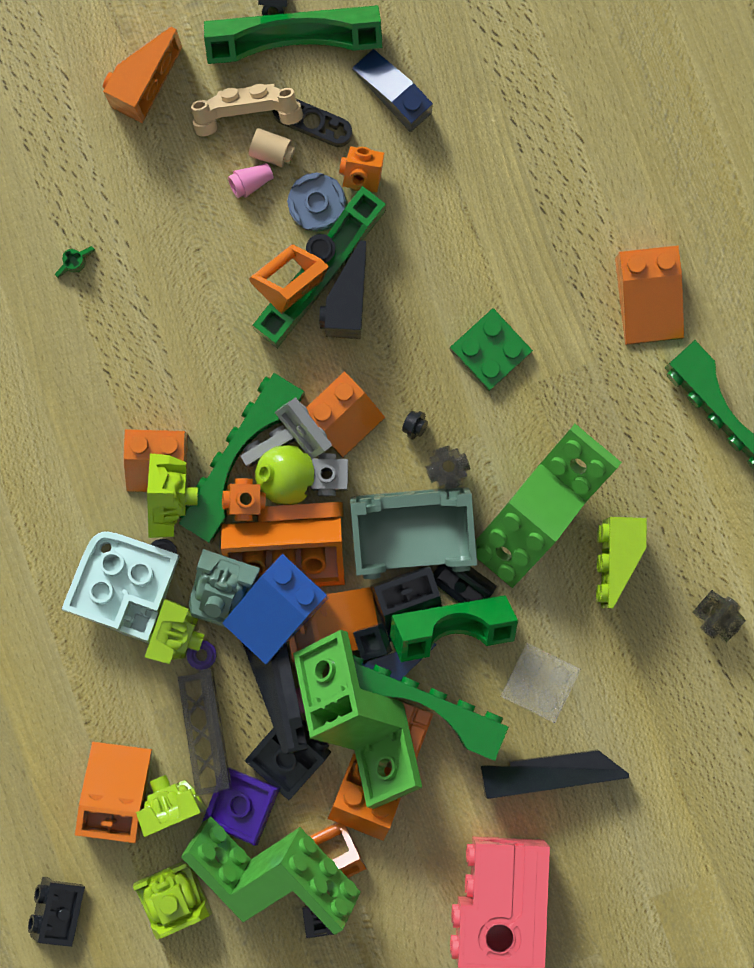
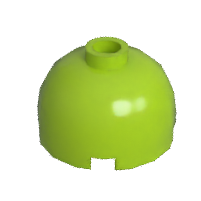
(285, 474)

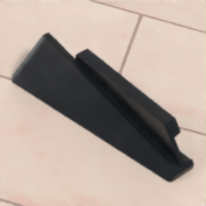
(280, 699)
(549, 773)

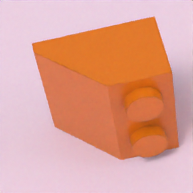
(344, 414)
(137, 450)

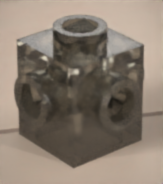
(439, 475)
(719, 616)

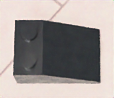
(345, 301)

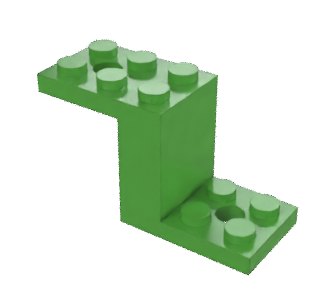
(544, 505)
(357, 719)
(258, 882)

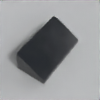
(464, 585)

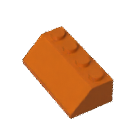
(308, 543)

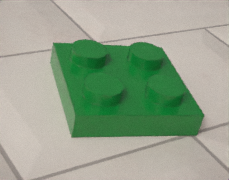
(491, 349)

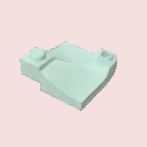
(121, 586)

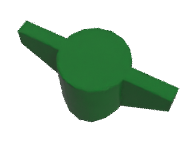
(73, 260)

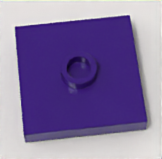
(245, 808)

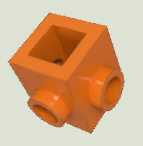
(362, 168)
(232, 502)

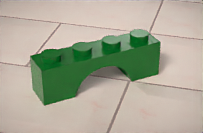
(484, 619)

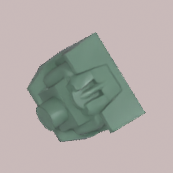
(219, 586)

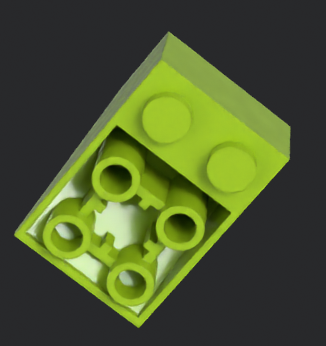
(622, 548)

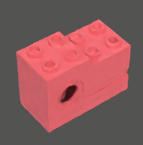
(504, 905)

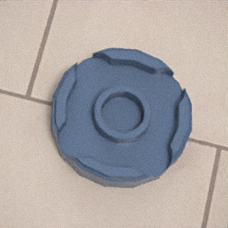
(316, 202)

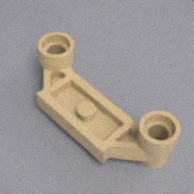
(245, 101)

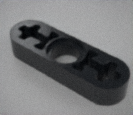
(335, 122)

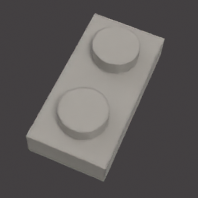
(303, 428)
(254, 451)

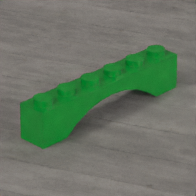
(240, 37)
(350, 228)
(697, 375)
(208, 516)
(476, 732)

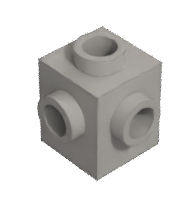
(339, 477)

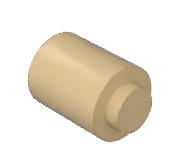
(271, 148)

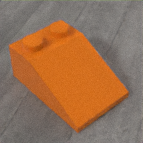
(140, 76)
(650, 294)

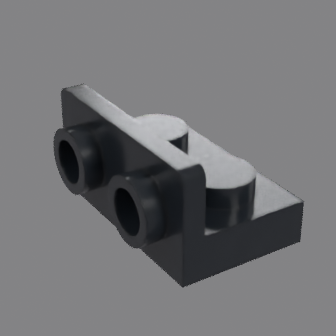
(55, 912)

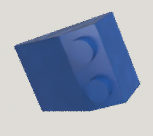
(275, 609)

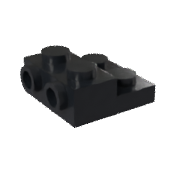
(287, 770)

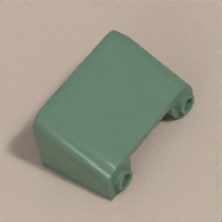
(413, 530)

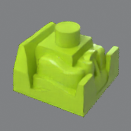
(167, 494)
(173, 633)
(168, 805)
(172, 899)

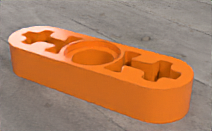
(301, 511)

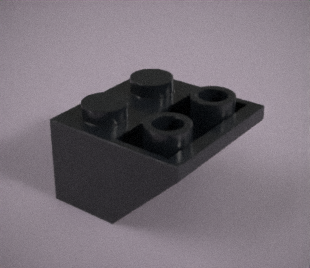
(405, 594)

